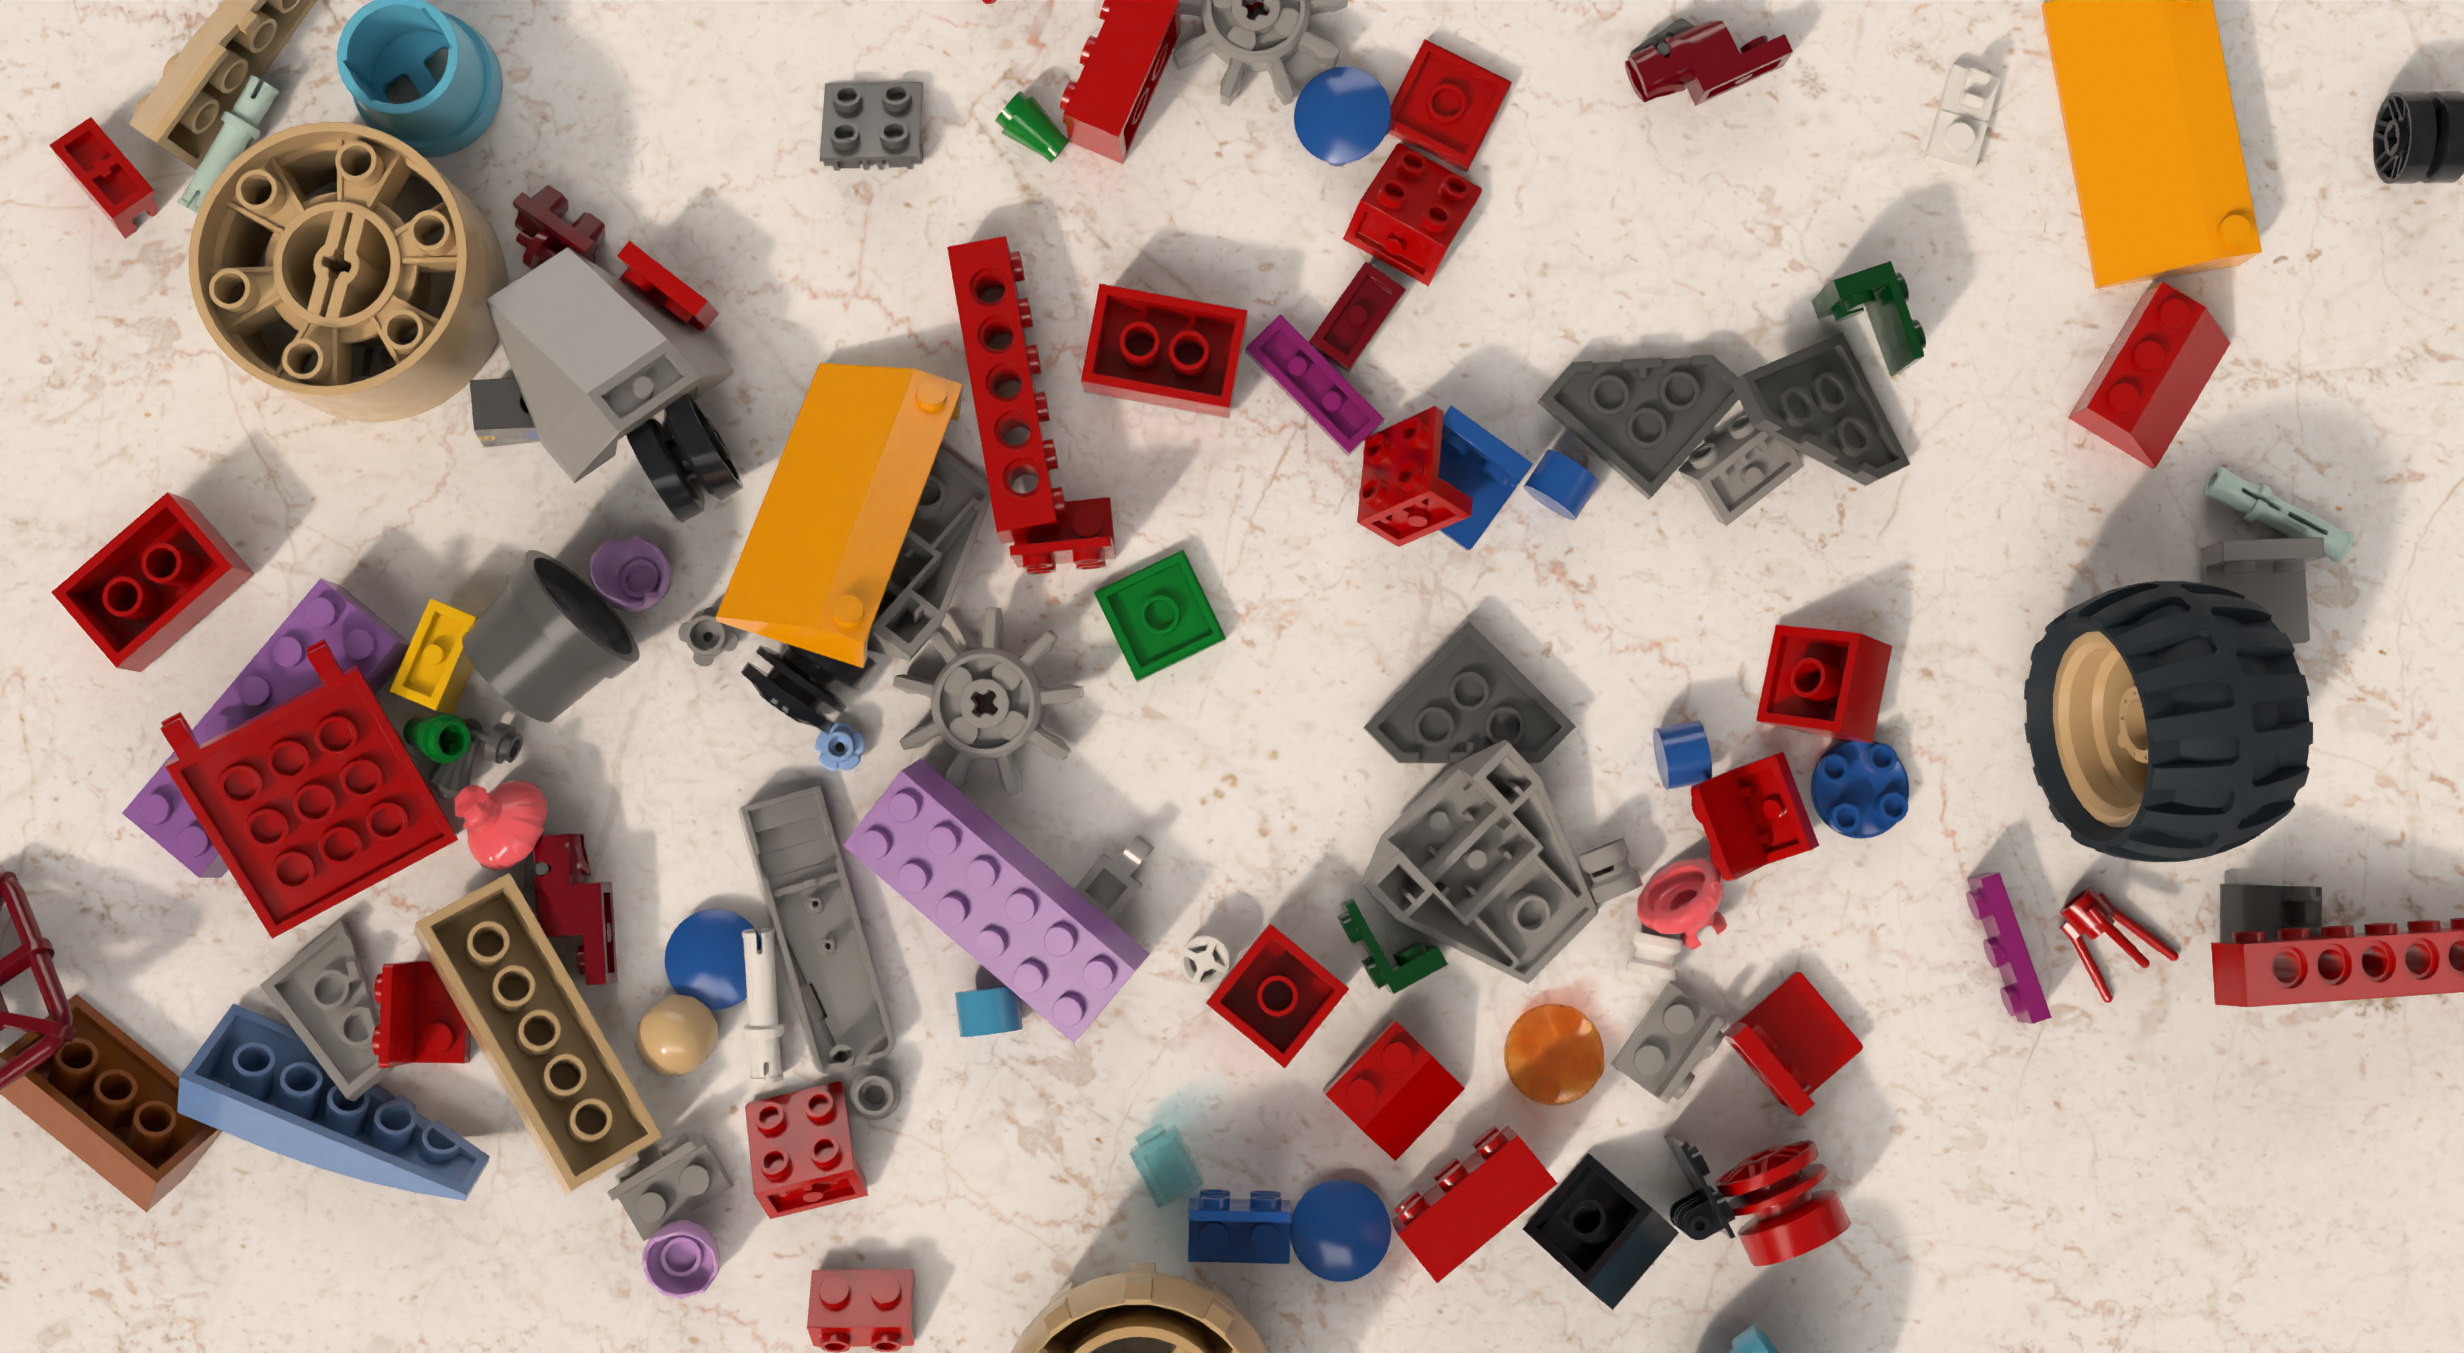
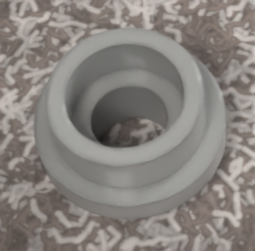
(860, 1099)

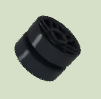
(2420, 137)

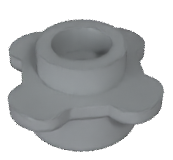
(694, 633)

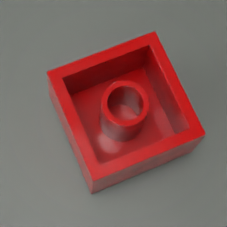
(1277, 995)

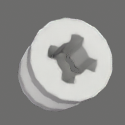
(1654, 956)
(1201, 967)

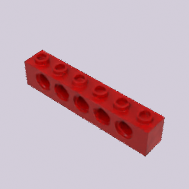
(974, 270)
(2339, 964)

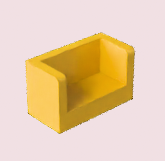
(435, 661)

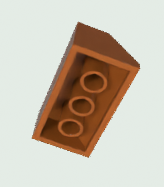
(112, 1107)

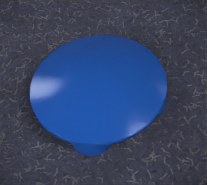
(1342, 115)
(1860, 789)
(708, 958)
(1340, 1230)

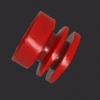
(1786, 1212)

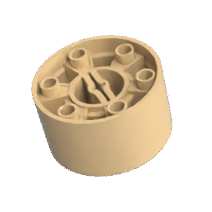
(332, 271)

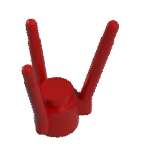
(2094, 915)

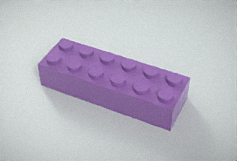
(269, 679)
(995, 899)

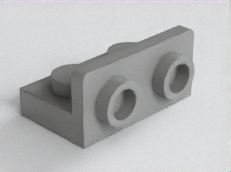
(1739, 468)
(1669, 1044)
(672, 1185)

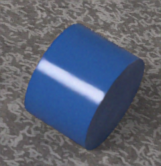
(1561, 484)
(1682, 754)

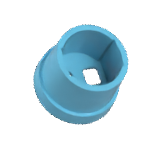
(396, 41)

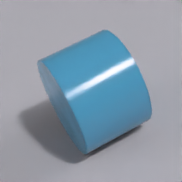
(988, 1011)

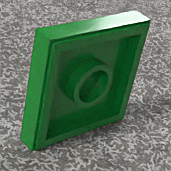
(1160, 615)

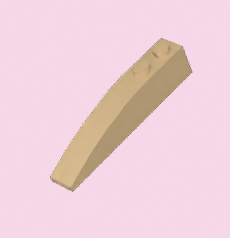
(212, 72)

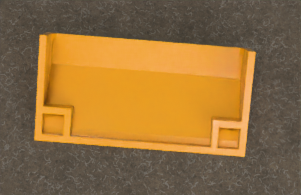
(2151, 137)
(840, 508)

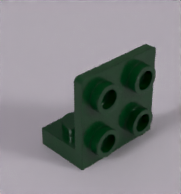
(1885, 300)
(1412, 962)

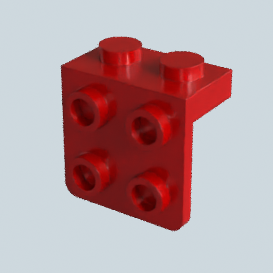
(1752, 816)

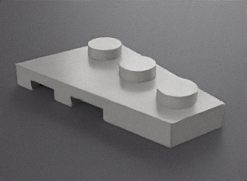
(331, 1009)

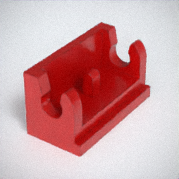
(105, 175)

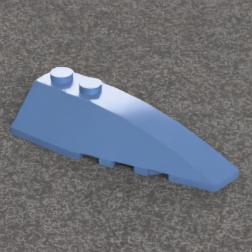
(273, 1092)

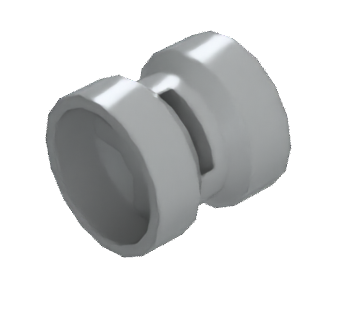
(1614, 881)

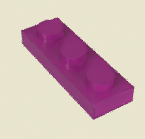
(1314, 385)
(2007, 948)

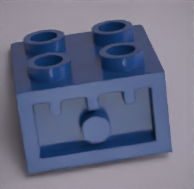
(1480, 469)
(1239, 1228)

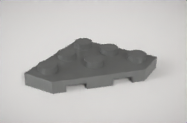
(1823, 409)
(1642, 411)
(1465, 704)

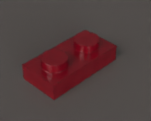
(1357, 316)

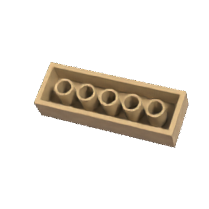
(537, 1033)

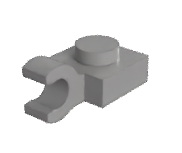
(1111, 883)

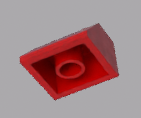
(1824, 682)
(1393, 1089)

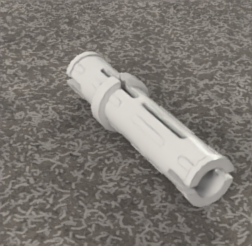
(762, 1006)

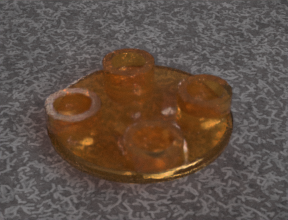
(1554, 1054)

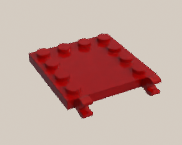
(309, 797)

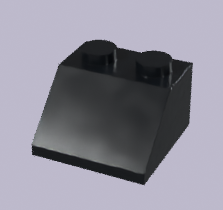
(1600, 1231)

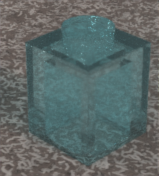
(1165, 1163)

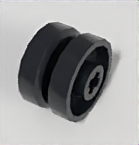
(689, 454)

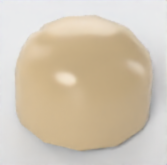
(676, 1035)

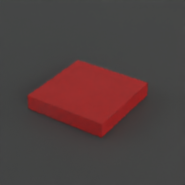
(1446, 105)

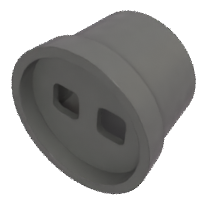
(548, 639)

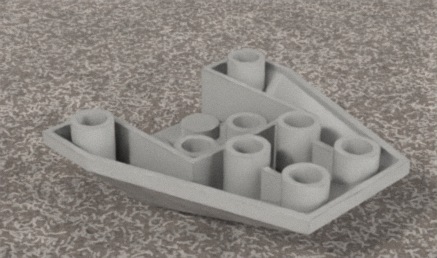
(596, 357)

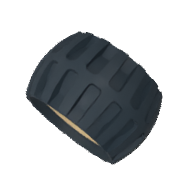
(2167, 721)

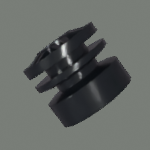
(803, 681)

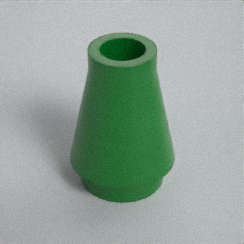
(1031, 126)
(439, 737)

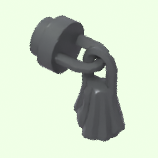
(500, 746)

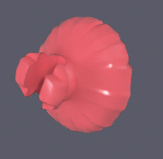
(502, 822)
(1683, 900)

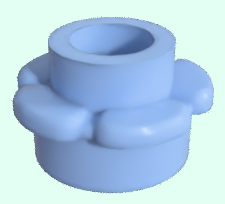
(849, 757)

